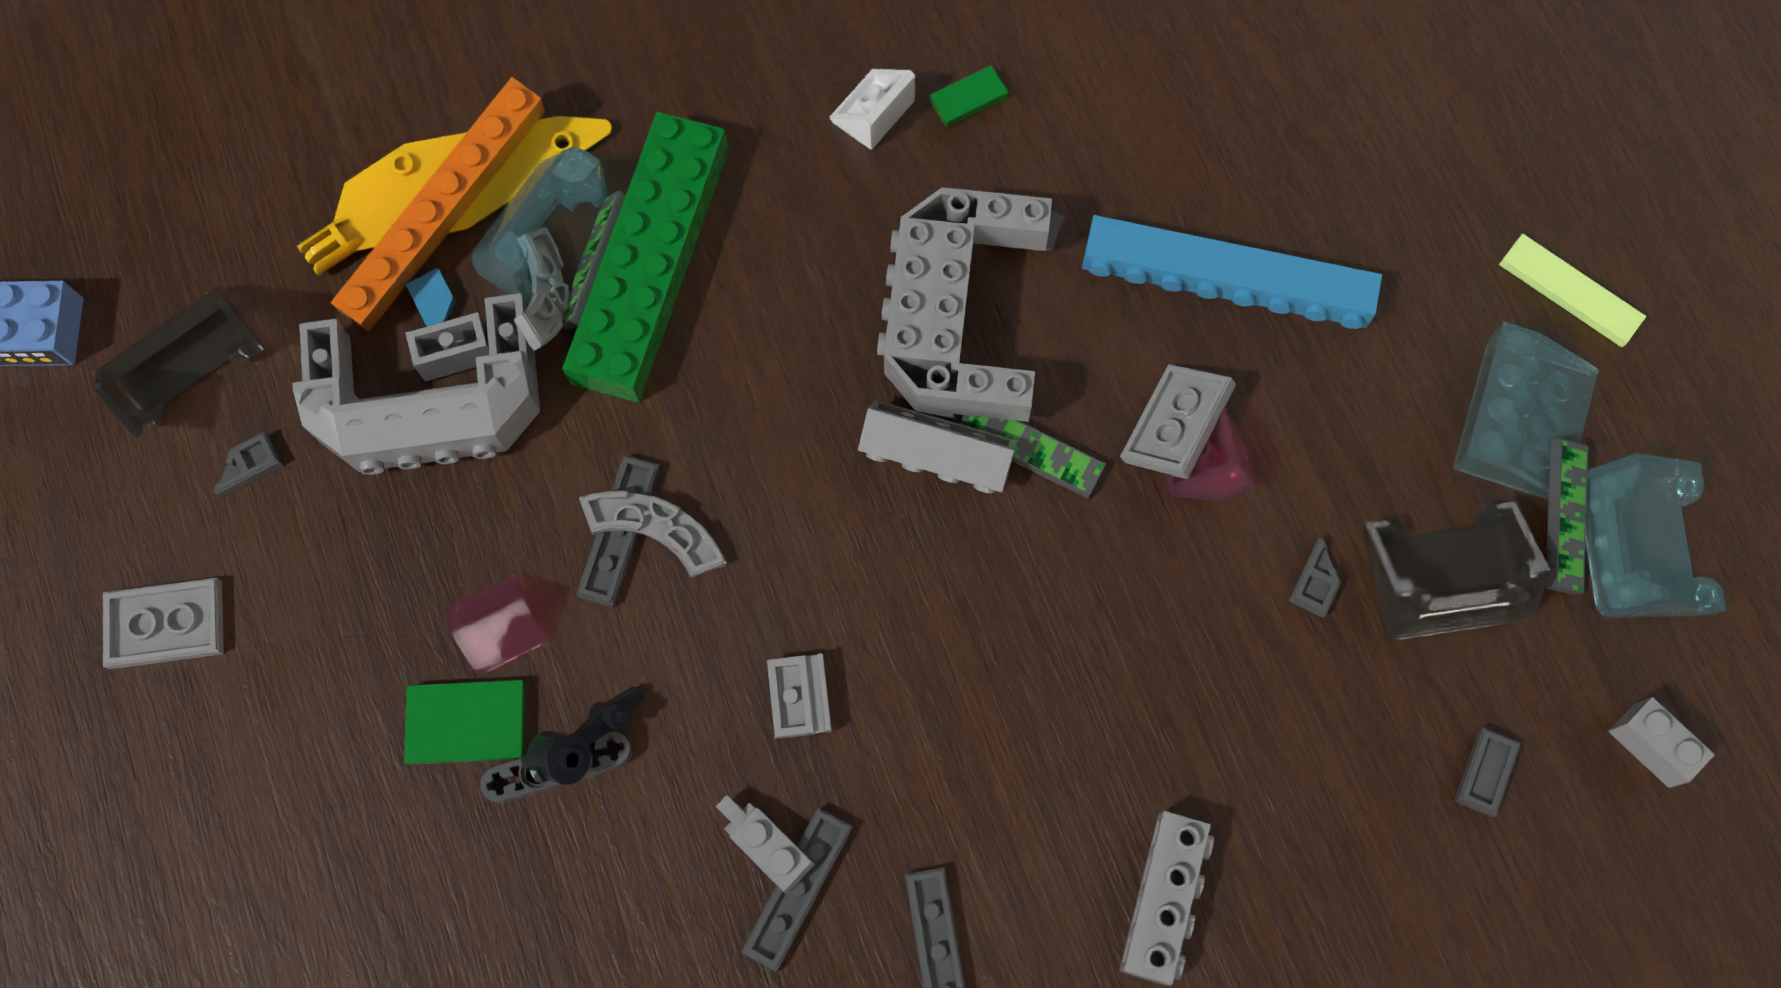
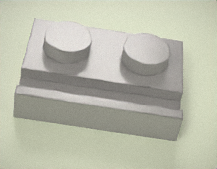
(799, 696)

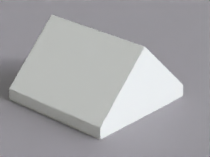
(875, 105)

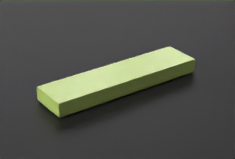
(1572, 290)

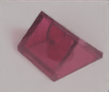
(495, 625)

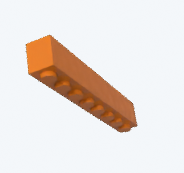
(439, 205)

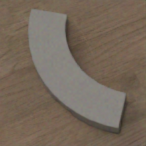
(549, 294)
(657, 520)

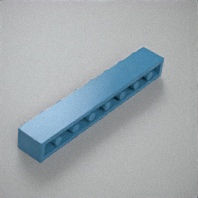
(1232, 272)

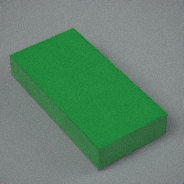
(969, 96)

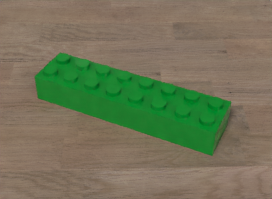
(646, 257)

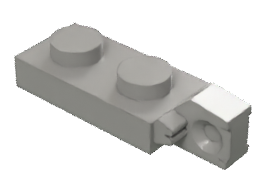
(765, 844)

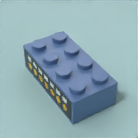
(38, 323)

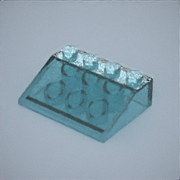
(1521, 402)

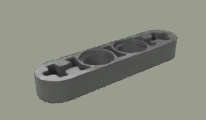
(512, 791)

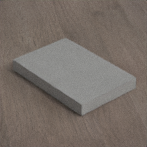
(1178, 420)
(162, 623)

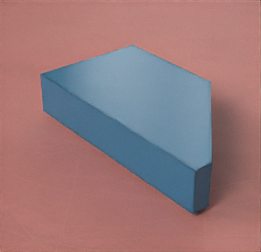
(432, 297)

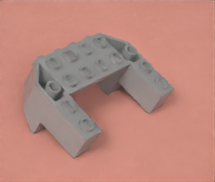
(931, 298)
(425, 423)

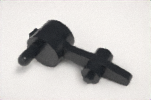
(567, 756)

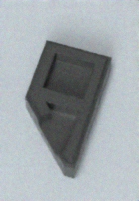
(248, 463)
(1317, 582)

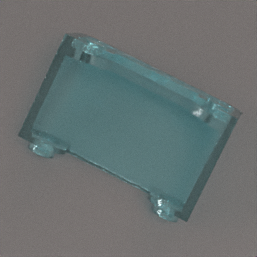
(562, 178)
(1640, 539)

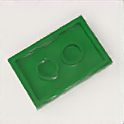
(464, 722)

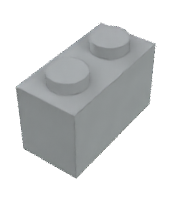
(448, 346)
(1661, 743)

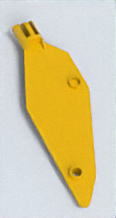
(385, 189)

